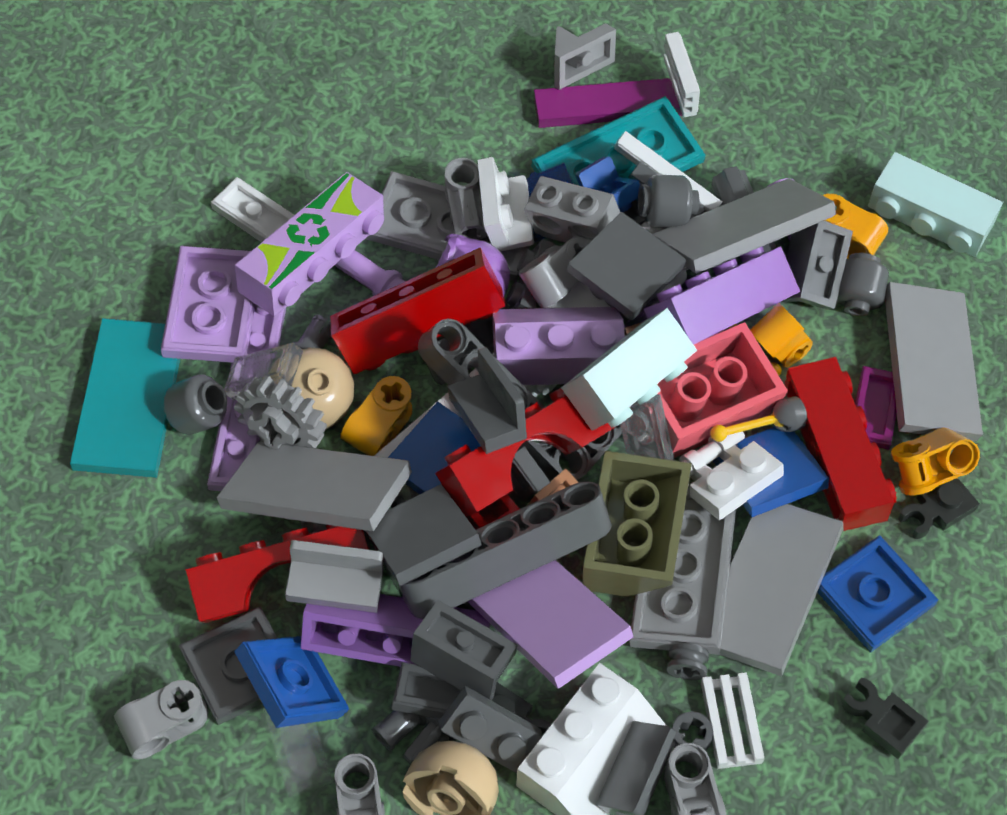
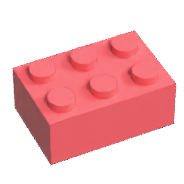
(723, 385)

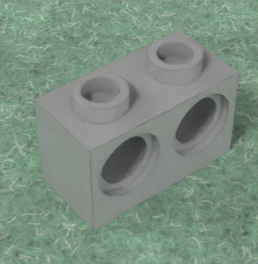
(569, 210)

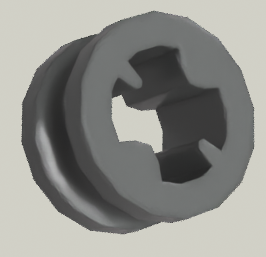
(687, 661)
(696, 719)

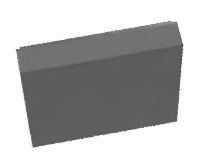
(626, 265)
(423, 535)
(218, 668)

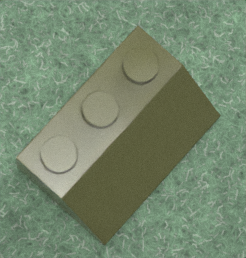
(646, 516)

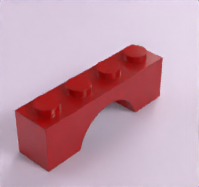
(482, 478)
(226, 585)

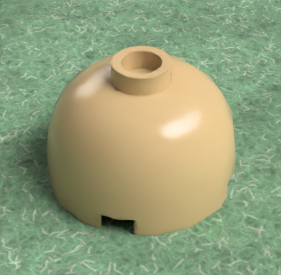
(327, 381)
(451, 781)

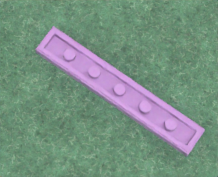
(232, 439)

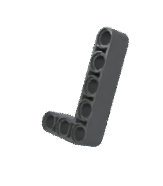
(452, 368)
(513, 548)

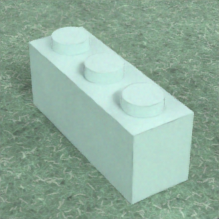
(934, 204)
(630, 371)

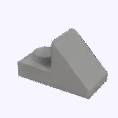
(582, 55)

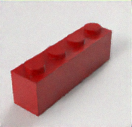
(399, 316)
(840, 444)

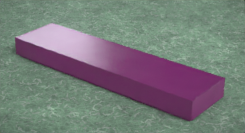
(599, 101)

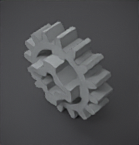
(279, 414)

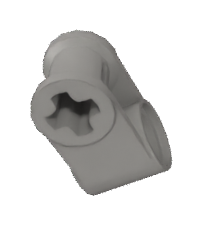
(548, 274)
(156, 719)
(695, 794)
(362, 800)

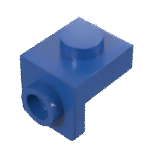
(603, 177)

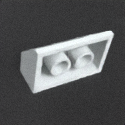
(582, 744)

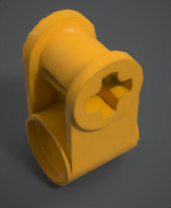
(867, 228)
(782, 336)
(376, 421)
(928, 461)

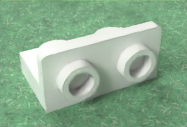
(504, 206)

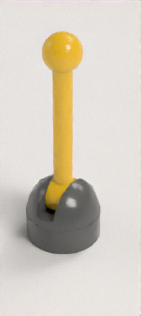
(786, 416)

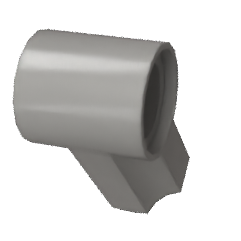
(464, 200)

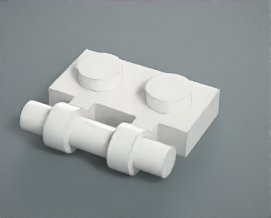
(735, 479)

